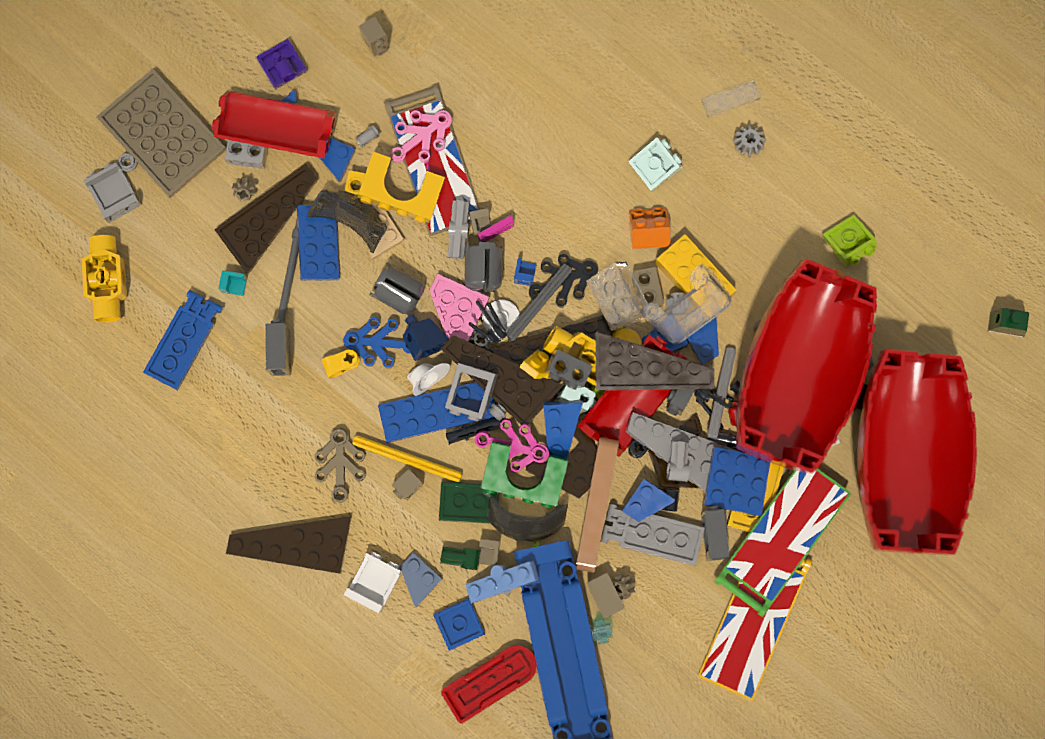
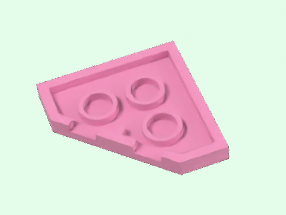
(456, 306)

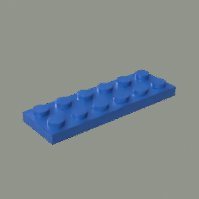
(428, 412)

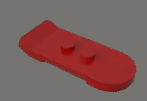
(490, 682)

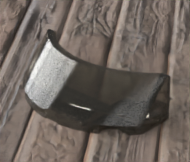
(351, 212)
(525, 528)

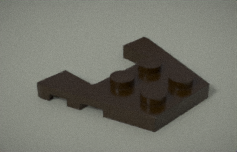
(660, 465)
(579, 467)

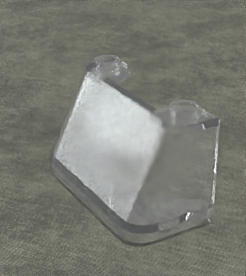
(692, 310)

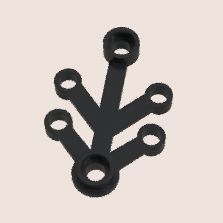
(580, 273)

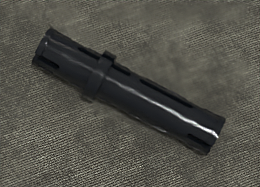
(471, 431)

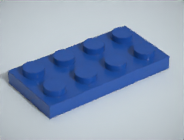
(317, 247)

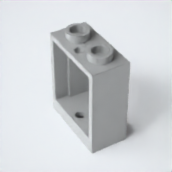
(457, 410)

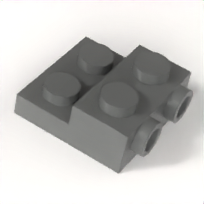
(678, 400)

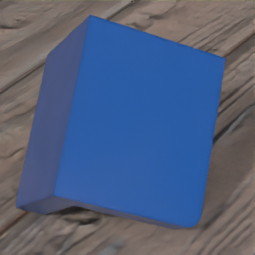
(524, 273)

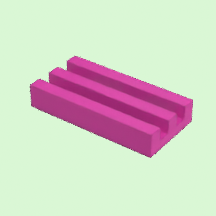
(496, 229)

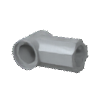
(678, 467)

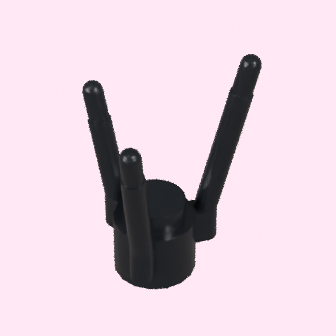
(496, 331)
(705, 395)

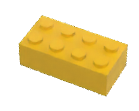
(681, 260)

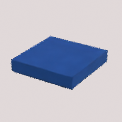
(459, 624)

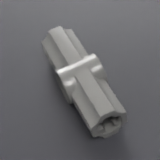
(458, 229)

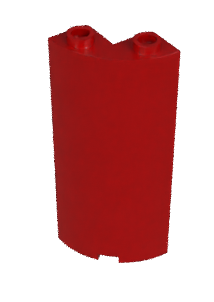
(274, 124)
(613, 409)

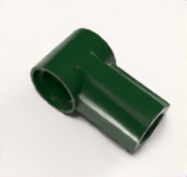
(464, 557)

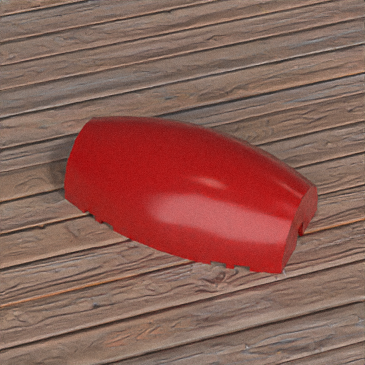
(805, 367)
(916, 453)

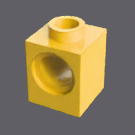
(352, 179)

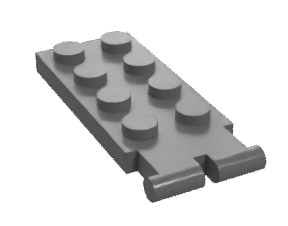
(654, 536)

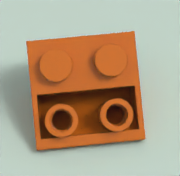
(649, 228)

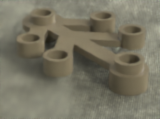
(339, 461)

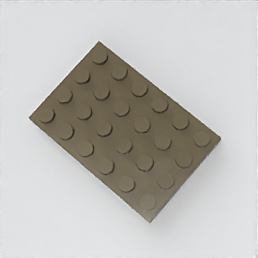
(161, 133)

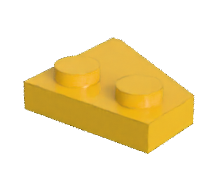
(536, 365)

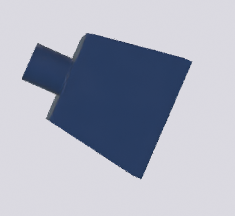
(423, 337)

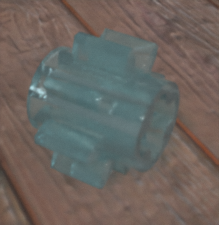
(601, 632)

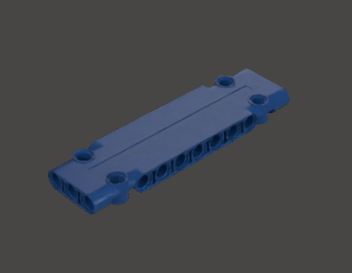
(563, 644)

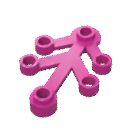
(516, 445)

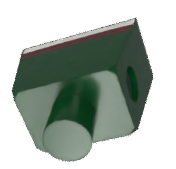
(1010, 322)

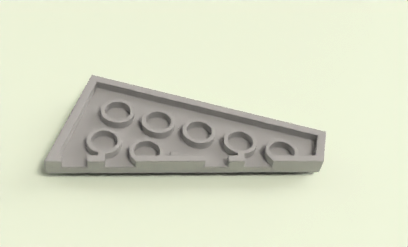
(658, 438)

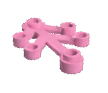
(423, 133)

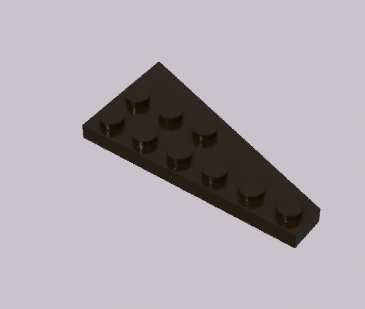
(259, 223)
(514, 388)

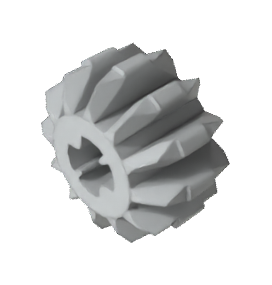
(756, 143)

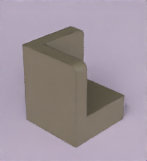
(479, 220)
(489, 552)

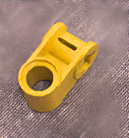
(338, 364)

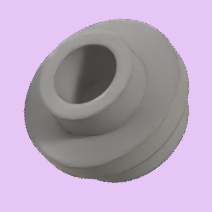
(127, 157)
(497, 411)

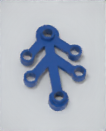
(374, 342)

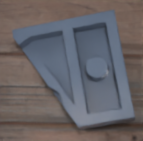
(418, 578)

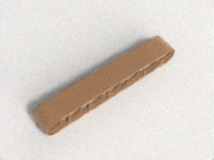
(597, 505)

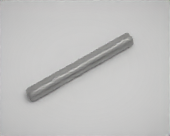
(721, 393)

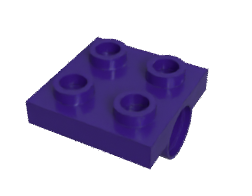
(281, 64)

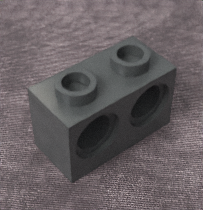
(569, 365)

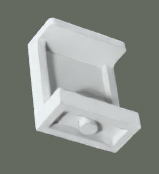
(373, 582)

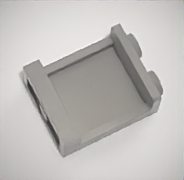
(112, 192)

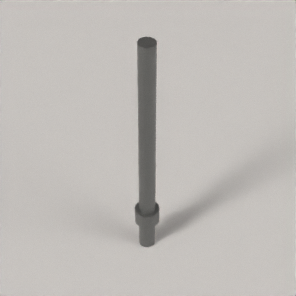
(289, 275)

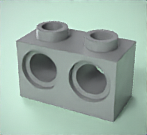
(245, 157)

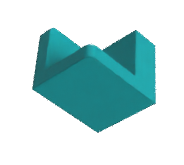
(232, 283)

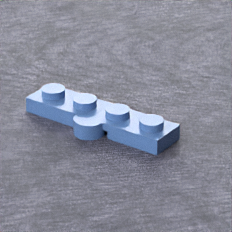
(502, 581)

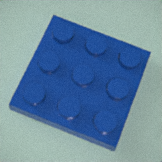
(736, 482)

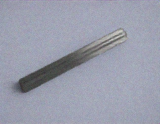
(539, 302)

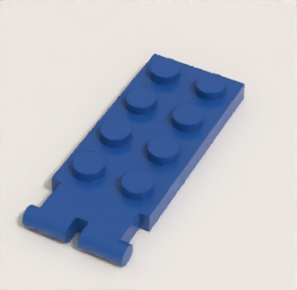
(182, 341)

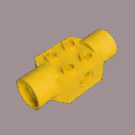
(104, 278)
(576, 345)

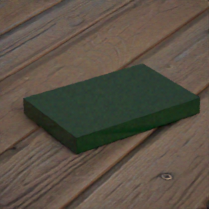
(464, 502)

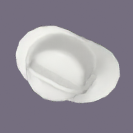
(427, 375)

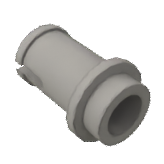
(367, 136)

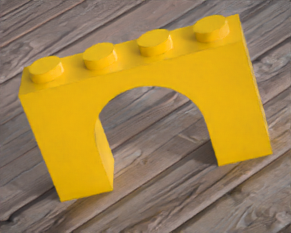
(374, 191)

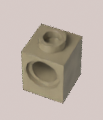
(406, 485)

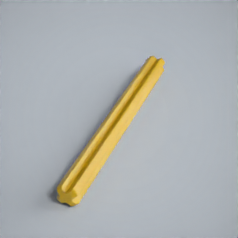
(406, 458)

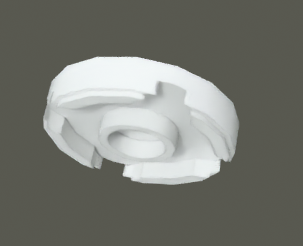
(506, 312)

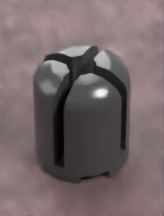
(483, 267)
(398, 289)

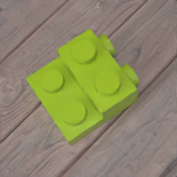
(850, 241)

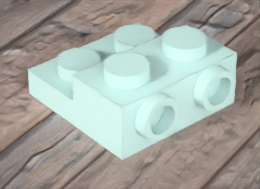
(656, 163)

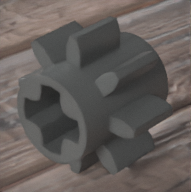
(475, 340)

